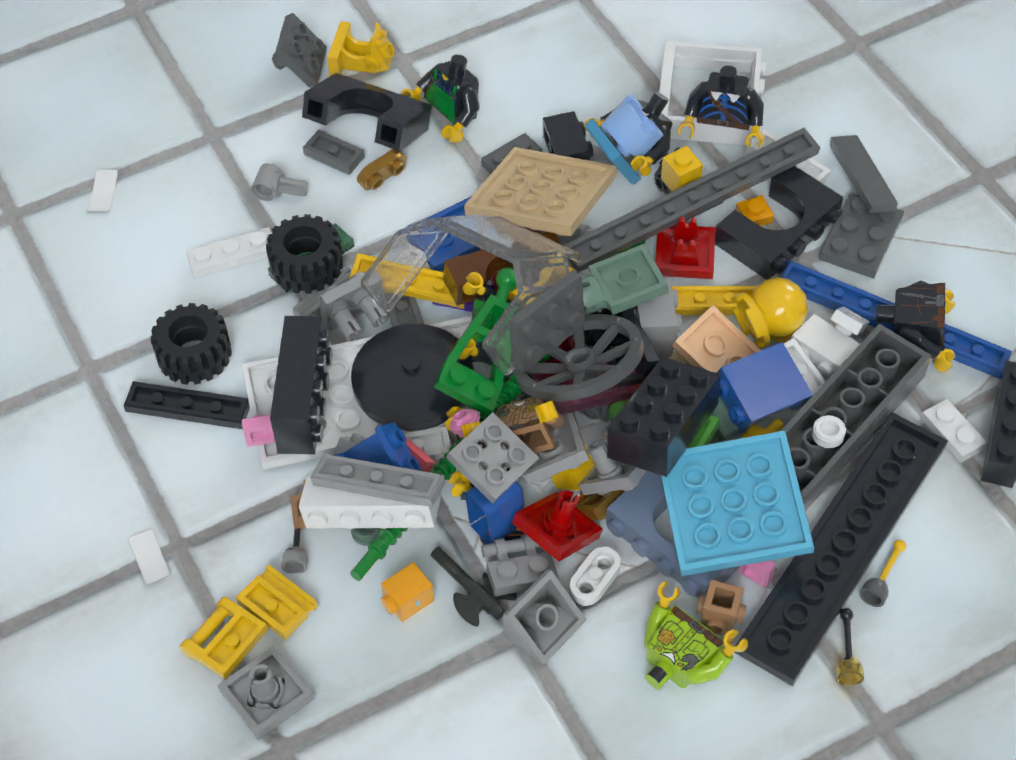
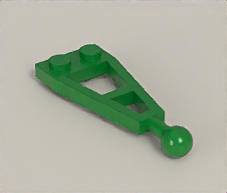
(463, 382)

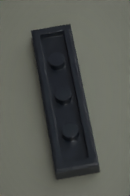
(186, 405)

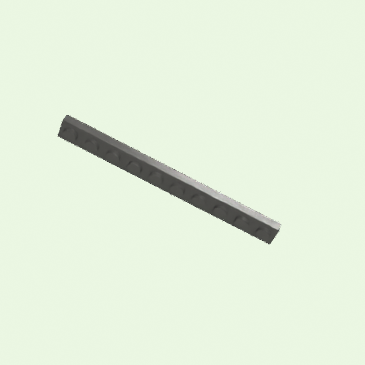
(693, 198)

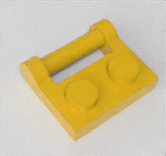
(230, 644)

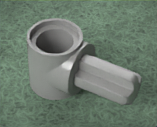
(272, 183)

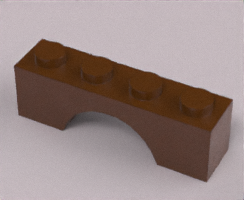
(482, 262)

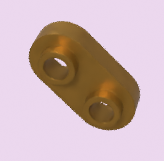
(381, 169)

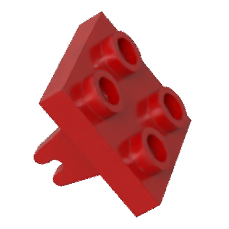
(686, 250)

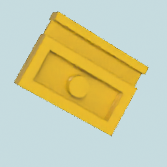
(277, 602)

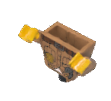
(529, 420)

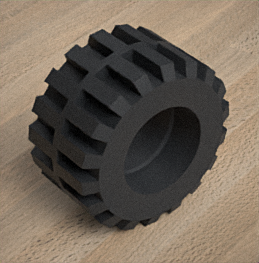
(302, 236)
(188, 325)

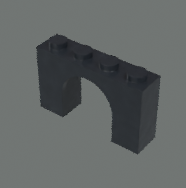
(399, 116)
(771, 250)

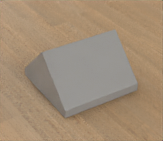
(542, 618)

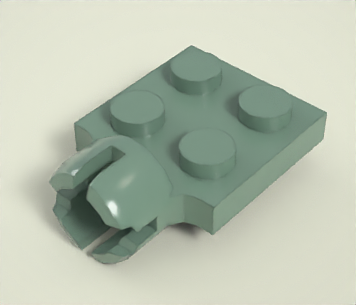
(622, 282)

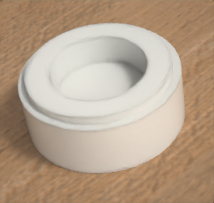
(828, 431)

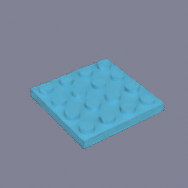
(736, 504)

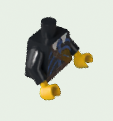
(726, 102)

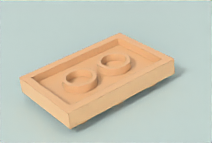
(713, 342)

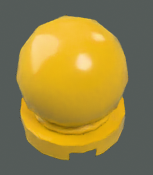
(774, 310)

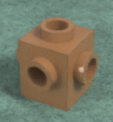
(721, 607)

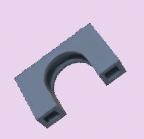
(633, 519)

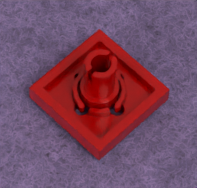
(557, 525)

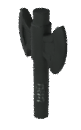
(478, 597)

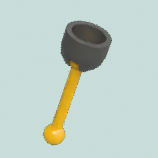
(875, 590)

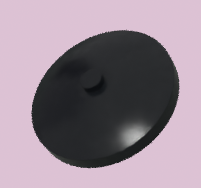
(397, 376)

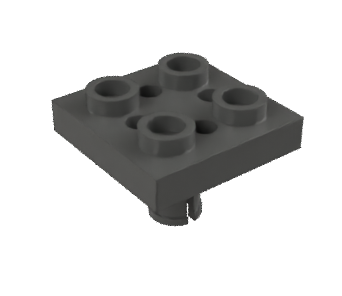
(299, 50)

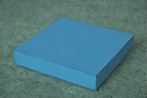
(612, 152)

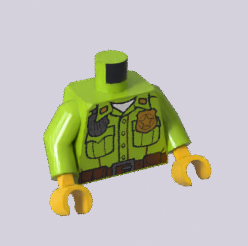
(684, 647)

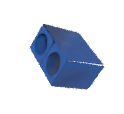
(498, 515)

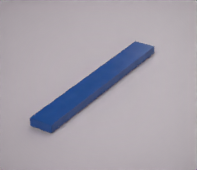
(836, 294)

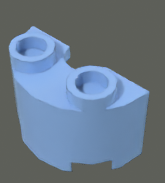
(631, 128)

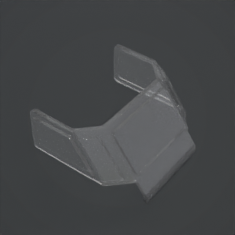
(535, 260)

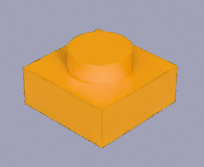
(756, 210)

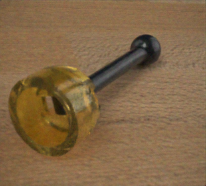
(849, 669)

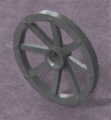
(584, 363)

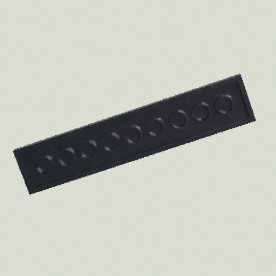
(845, 545)

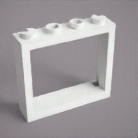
(714, 58)

